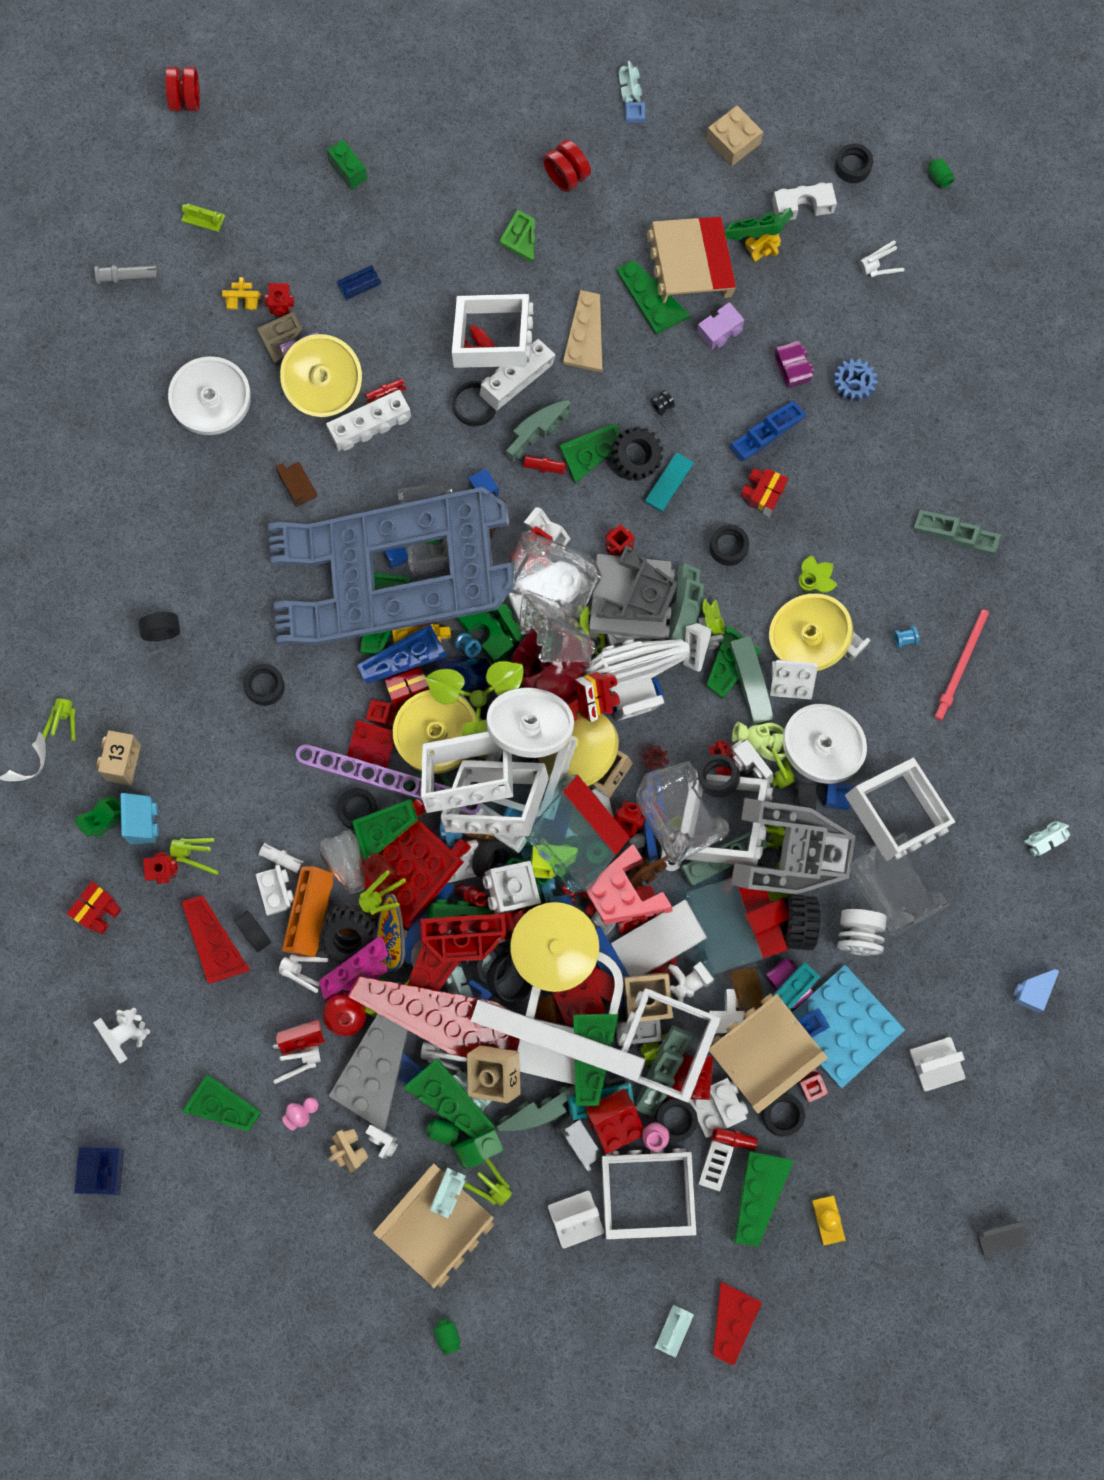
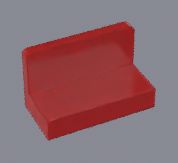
(300, 1037)

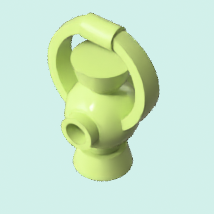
(760, 738)

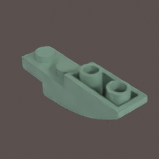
(542, 423)
(688, 601)
(701, 870)
(531, 1117)

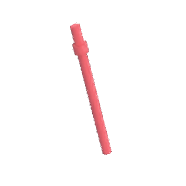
(947, 698)

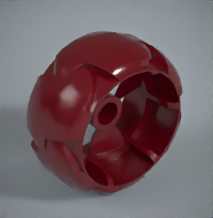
(555, 677)

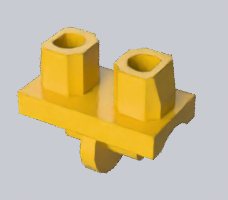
(763, 246)
(251, 297)

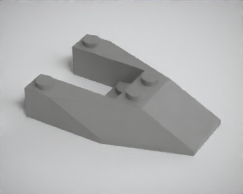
(812, 851)

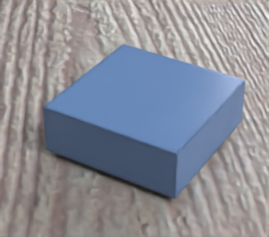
(635, 112)

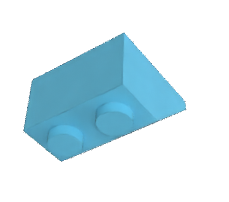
(138, 819)

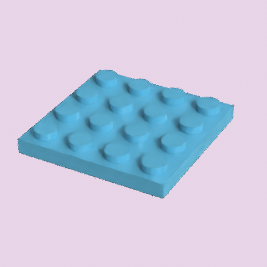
(857, 1025)

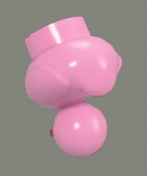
(298, 1115)
(655, 1136)

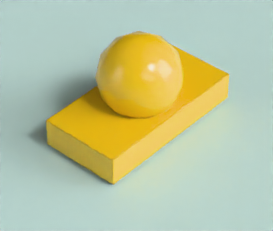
(828, 1220)

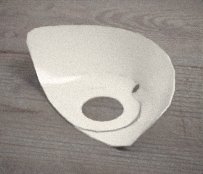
(39, 746)

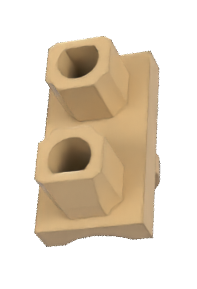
(344, 1153)

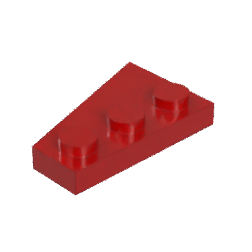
(734, 1320)

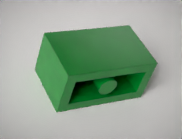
(347, 164)

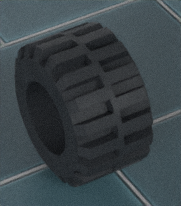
(647, 442)
(346, 918)
(803, 922)

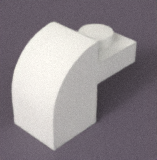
(539, 519)
(730, 1014)

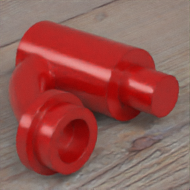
(480, 338)

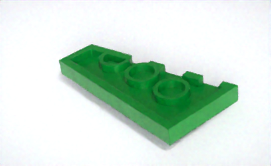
(445, 1095)

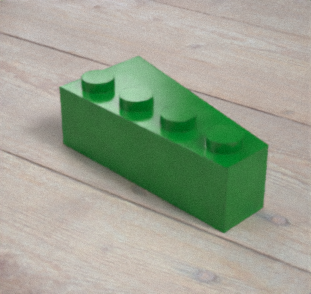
(760, 1190)

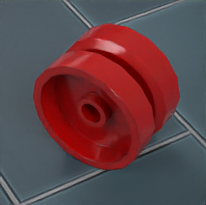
(183, 89)
(566, 165)

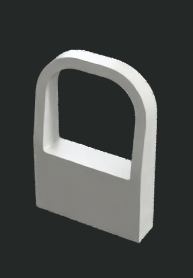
(551, 1064)

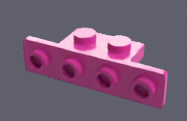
(363, 963)

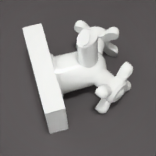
(691, 983)
(124, 1031)

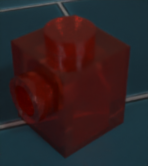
(377, 865)

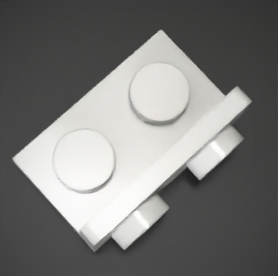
(274, 890)
(379, 1137)

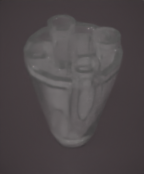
(344, 860)

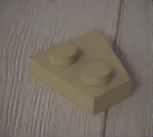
(279, 332)

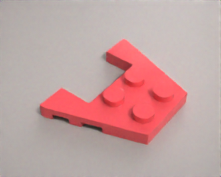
(616, 897)

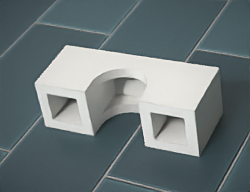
(819, 197)

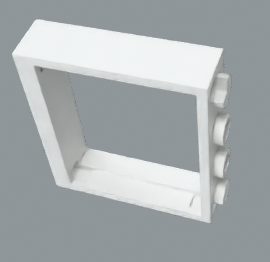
(494, 356)
(458, 749)
(490, 771)
(554, 786)
(925, 794)
(758, 831)
(702, 1050)
(636, 1156)

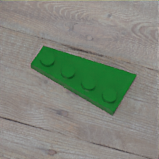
(645, 294)
(377, 642)
(589, 1078)

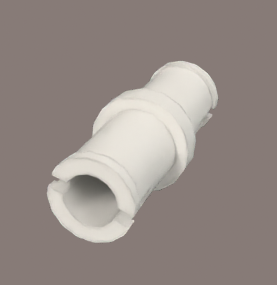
(281, 858)

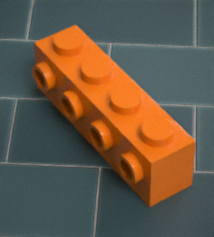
(308, 912)

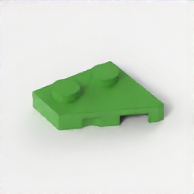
(520, 236)

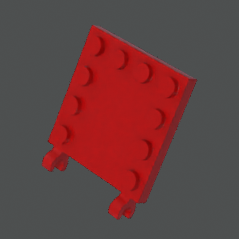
(423, 863)

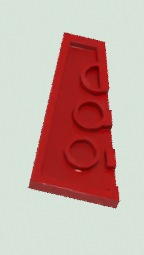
(215, 949)
(429, 972)

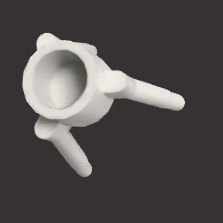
(871, 263)
(291, 968)
(431, 1052)
(309, 1055)

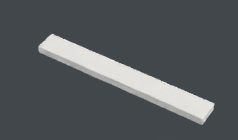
(558, 1040)

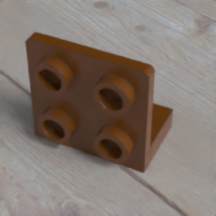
(646, 872)

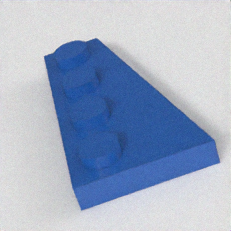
(406, 654)

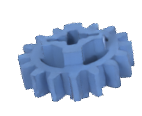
(855, 388)

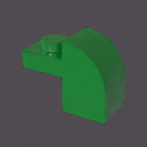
(101, 818)
(474, 1151)

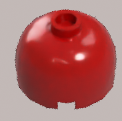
(343, 1014)

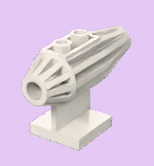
(634, 667)

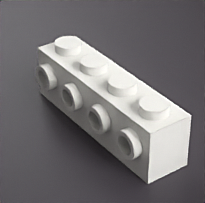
(513, 379)
(369, 420)

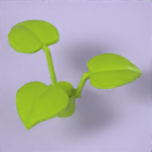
(447, 685)

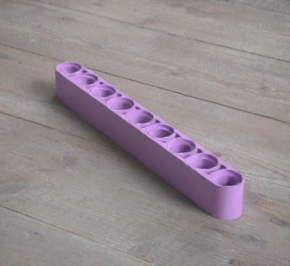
(376, 781)

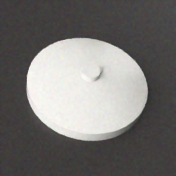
(209, 395)
(530, 722)
(824, 743)

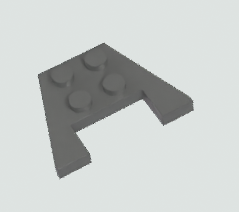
(648, 596)

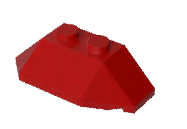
(462, 936)

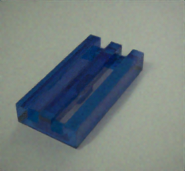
(376, 282)

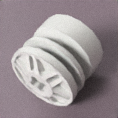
(861, 934)

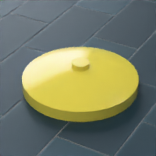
(320, 375)
(811, 630)
(428, 721)
(593, 752)
(554, 947)

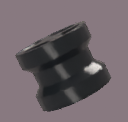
(662, 402)

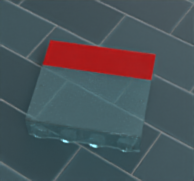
(577, 835)
(730, 939)

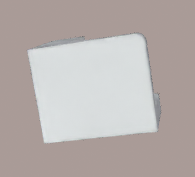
(856, 647)

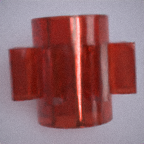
(656, 752)

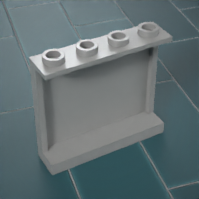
(616, 586)

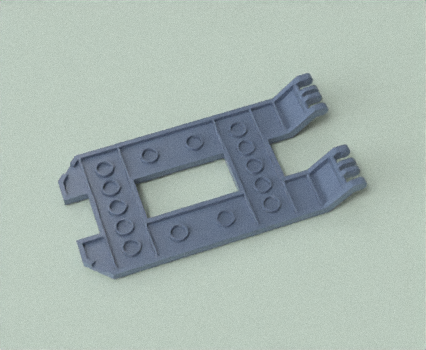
(349, 544)

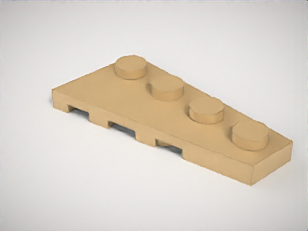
(584, 341)

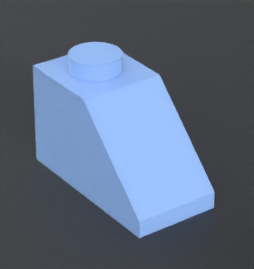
(1036, 991)

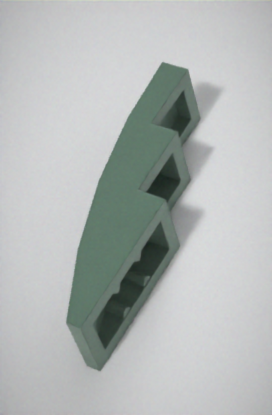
(957, 532)
(751, 680)
(663, 1069)

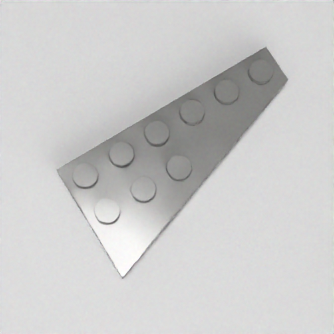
(373, 1072)

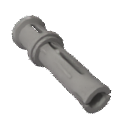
(115, 274)

